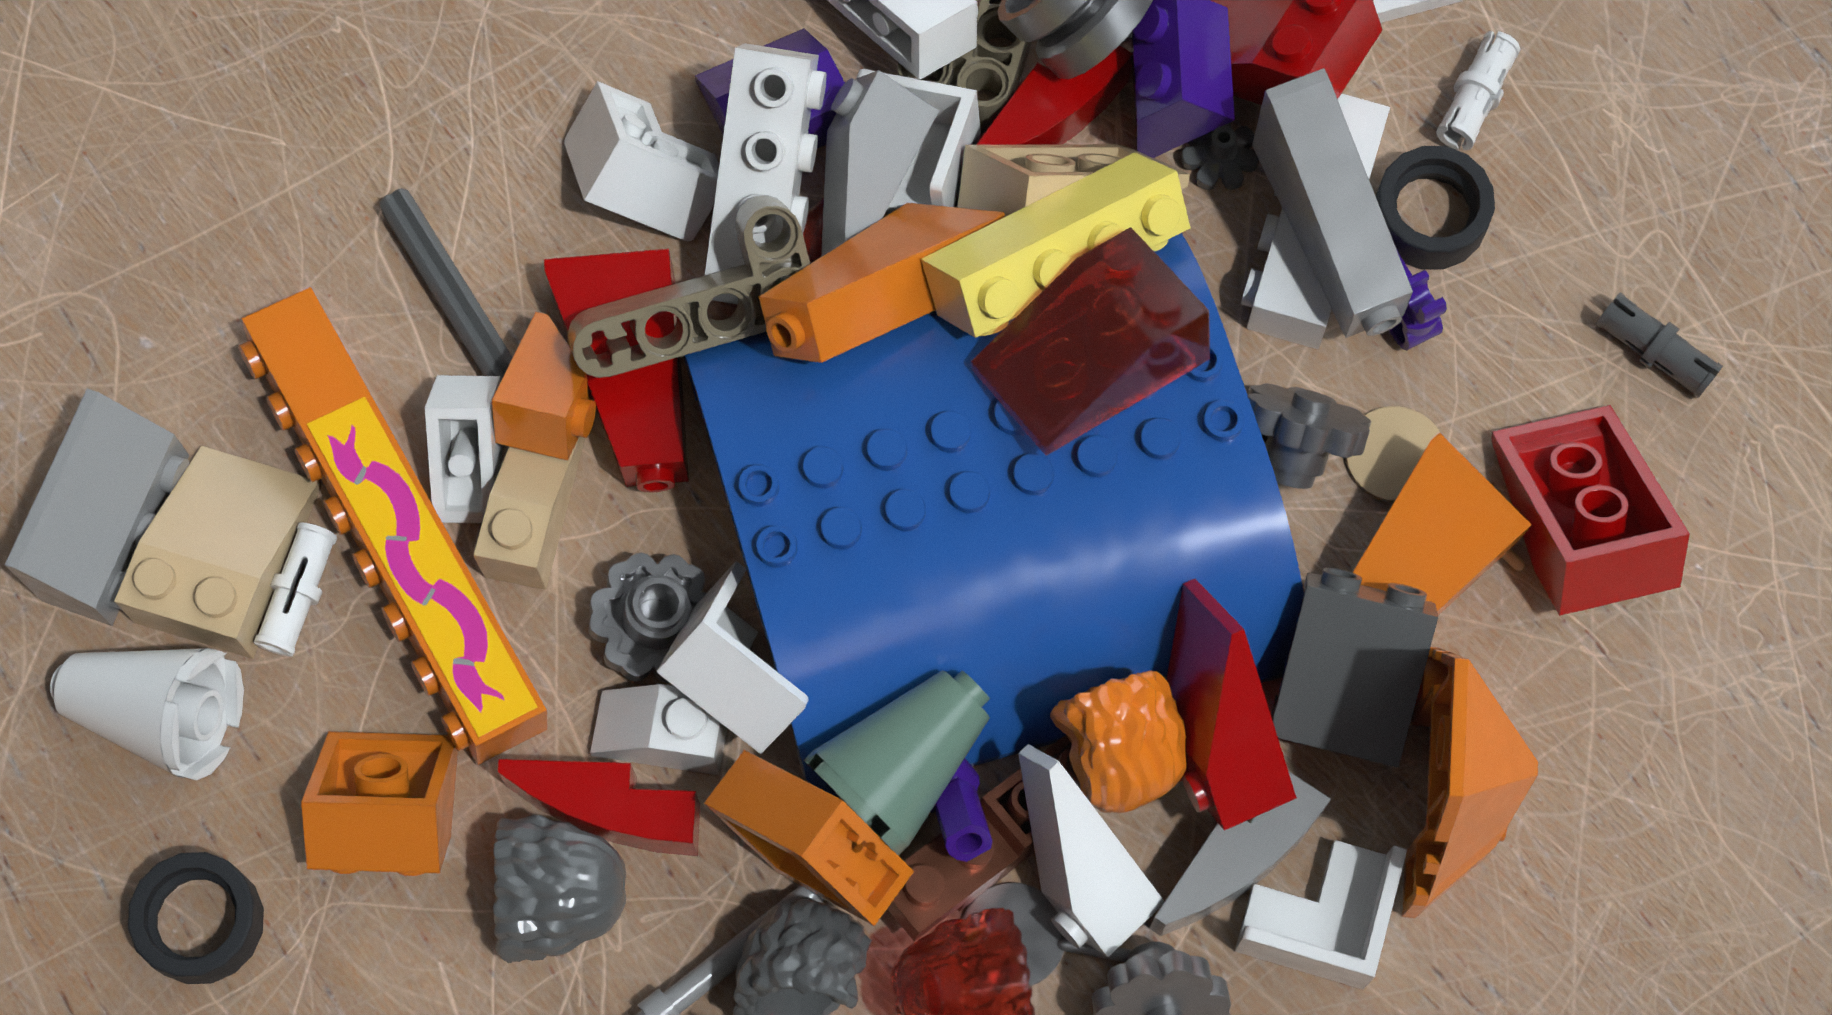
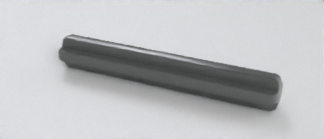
(446, 283)

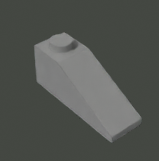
(869, 152)

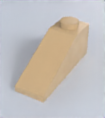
(526, 516)

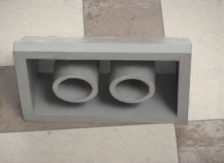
(96, 507)

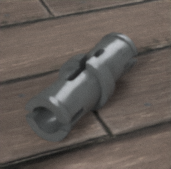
(1659, 345)

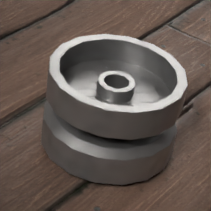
(1072, 32)

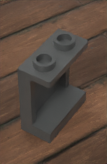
(1354, 666)

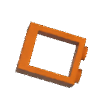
(809, 837)

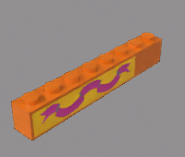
(394, 526)

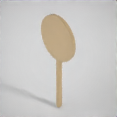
(1392, 452)

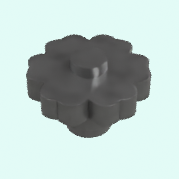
(1305, 430)
(644, 611)
(1162, 983)

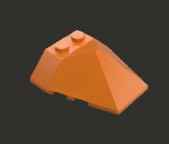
(1474, 778)

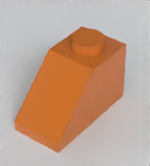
(543, 395)

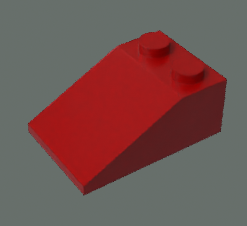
(1295, 38)
(1593, 510)
(1230, 737)

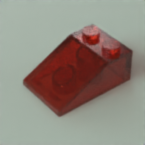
(1095, 342)

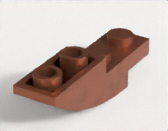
(947, 884)

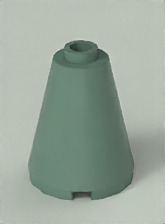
(904, 755)

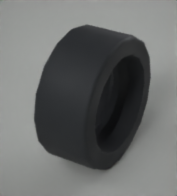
(1451, 168)
(160, 883)

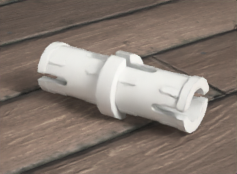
(1478, 90)
(309, 549)

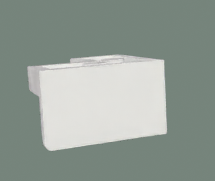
(938, 165)
(638, 169)
(725, 678)
(1341, 931)

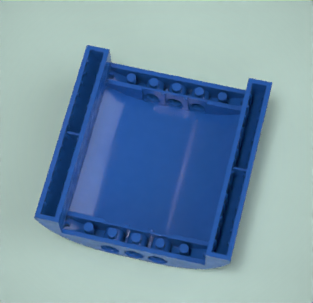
(924, 532)

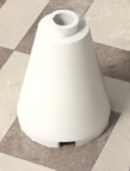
(155, 703)

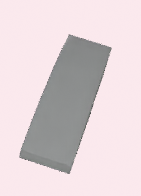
(1239, 858)

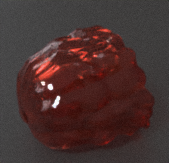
(965, 969)

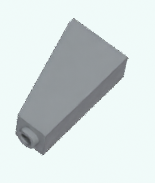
(1331, 204)

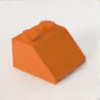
(380, 803)

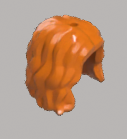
(1124, 741)

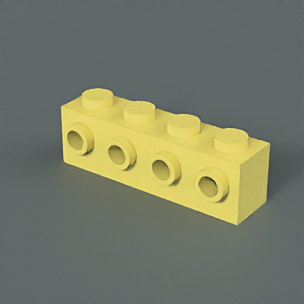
(1007, 264)

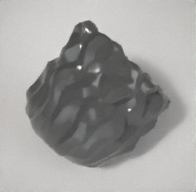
(552, 888)
(801, 961)

